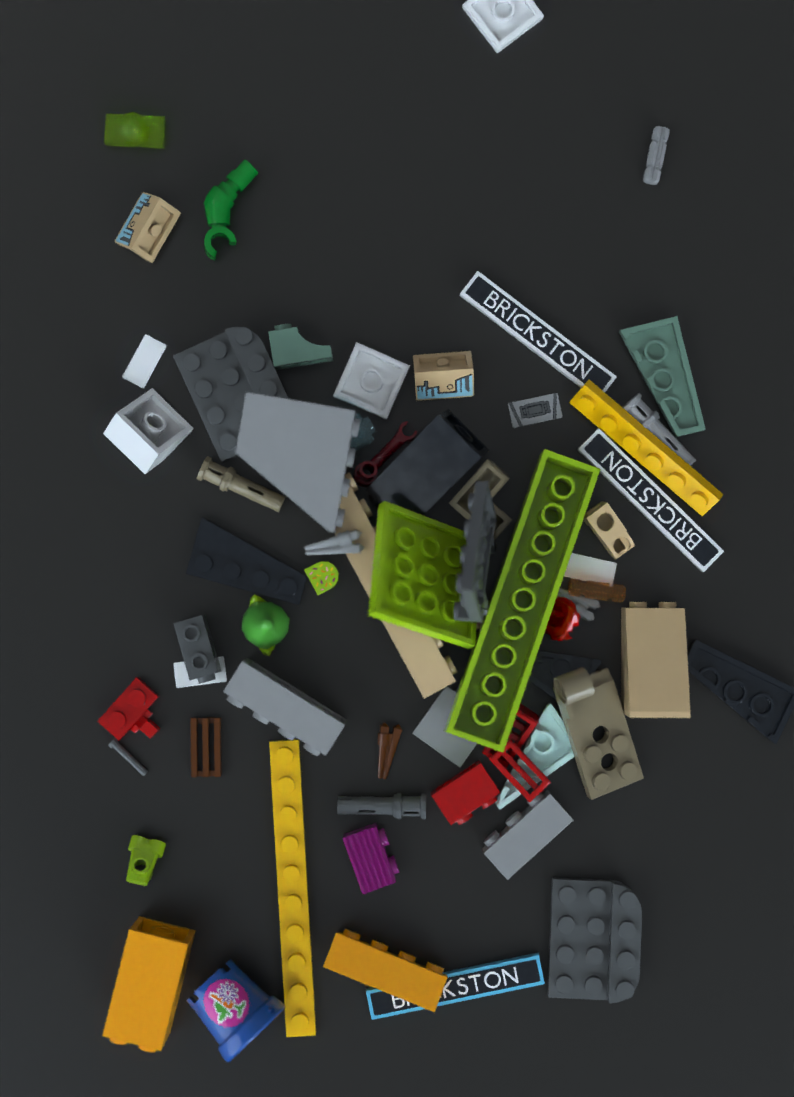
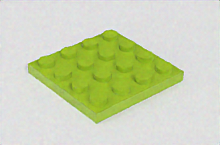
(417, 575)

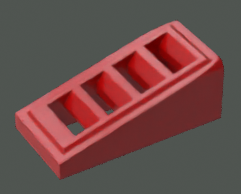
(532, 720)

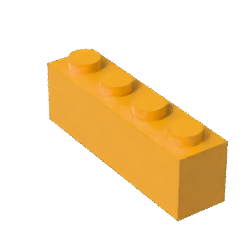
(385, 970)

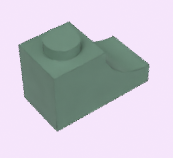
(292, 350)

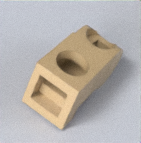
(609, 529)

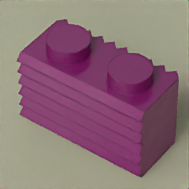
(369, 857)

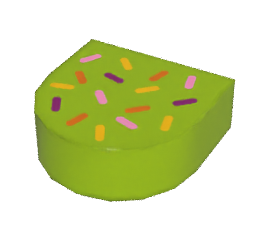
(322, 576)

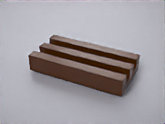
(194, 721)

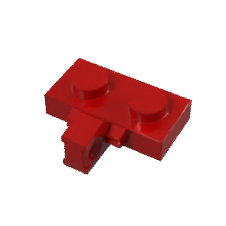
(131, 711)

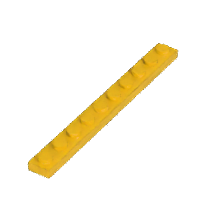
(292, 888)

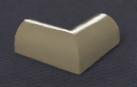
(496, 479)

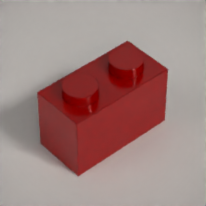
(465, 793)

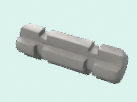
(656, 155)

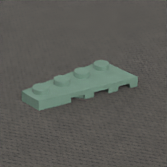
(665, 367)

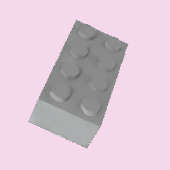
(284, 706)

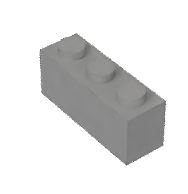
(526, 834)

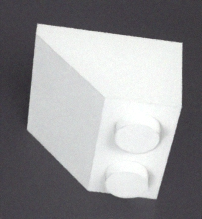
(147, 430)

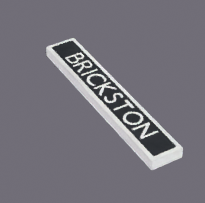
(535, 333)
(650, 500)

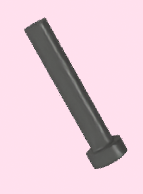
(127, 756)

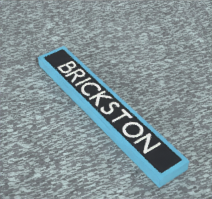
(467, 984)

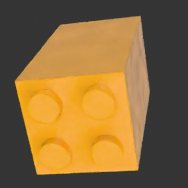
(148, 984)

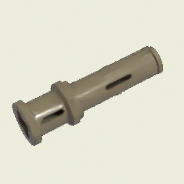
(228, 479)

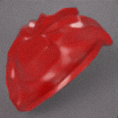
(562, 619)

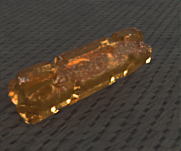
(596, 590)

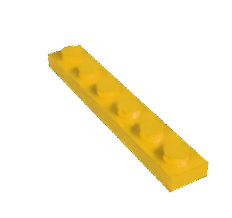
(646, 448)

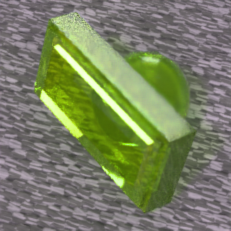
(134, 130)

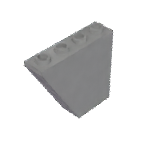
(301, 451)

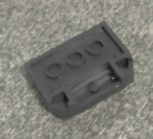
(219, 377)
(476, 555)
(593, 940)

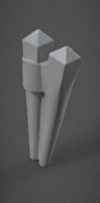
(336, 545)
(582, 604)

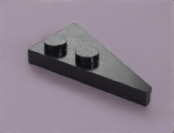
(550, 665)

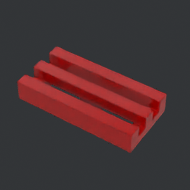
(537, 789)

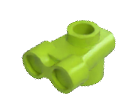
(143, 852)

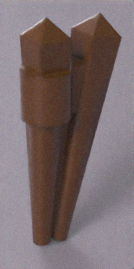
(387, 747)

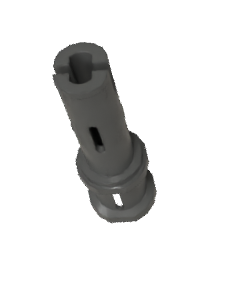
(397, 806)

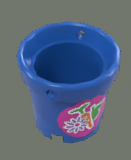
(234, 1009)

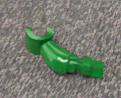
(219, 205)

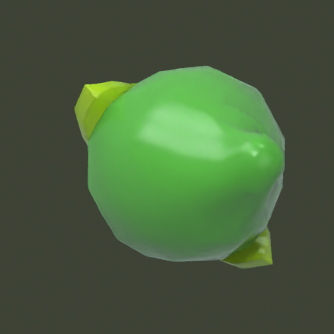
(264, 624)

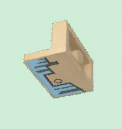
(148, 226)
(443, 375)

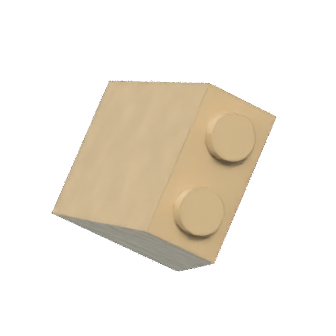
(654, 661)

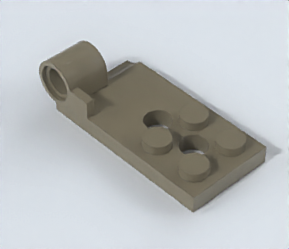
(584, 705)

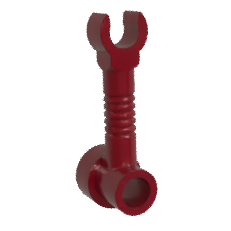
(379, 459)

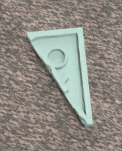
(546, 748)

